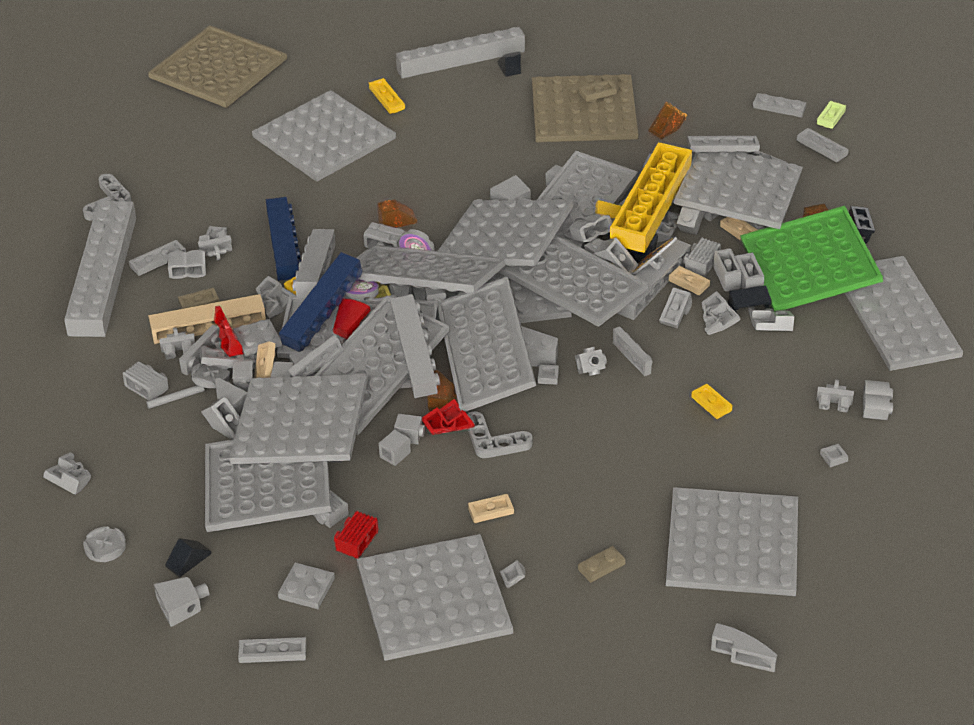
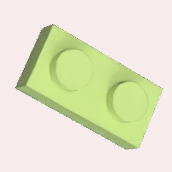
(831, 114)

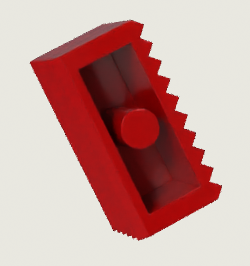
(356, 534)

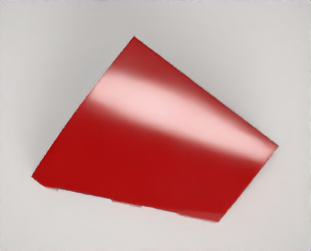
(349, 316)
(229, 340)
(447, 419)

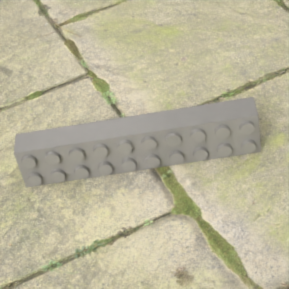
(100, 269)

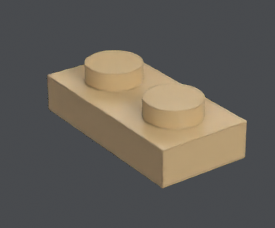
(736, 227)
(689, 280)
(264, 360)
(490, 508)

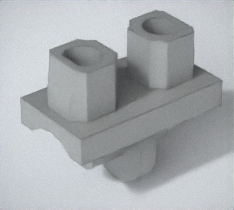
(216, 246)
(175, 342)
(835, 394)

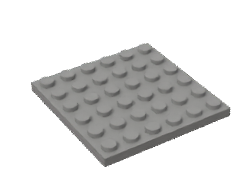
(323, 135)
(740, 186)
(508, 229)
(299, 419)
(261, 491)
(733, 541)
(433, 597)

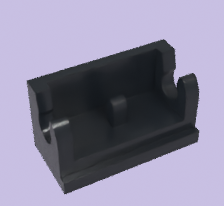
(863, 221)
(749, 297)

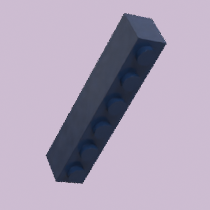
(282, 237)
(320, 302)

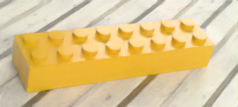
(651, 197)

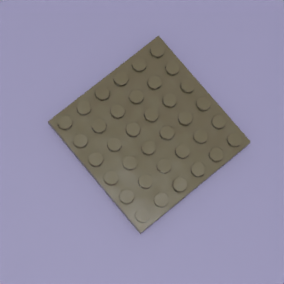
(217, 66)
(566, 116)

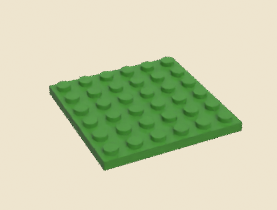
(812, 258)

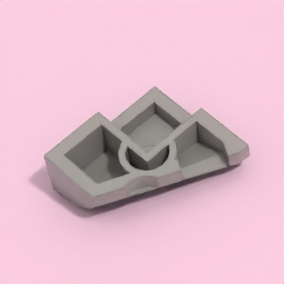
(667, 226)
(273, 296)
(718, 314)
(770, 320)
(68, 474)

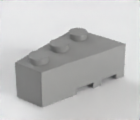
(540, 347)

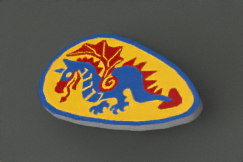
(649, 259)

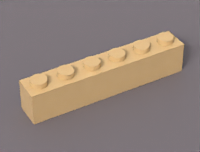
(200, 318)

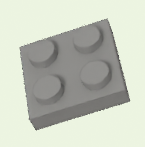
(256, 333)
(306, 585)

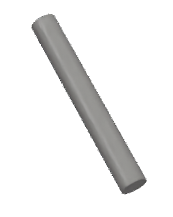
(174, 396)

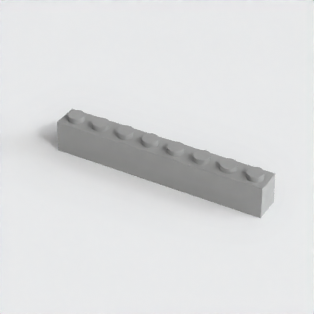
(460, 52)

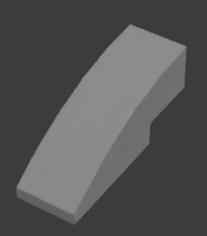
(743, 648)

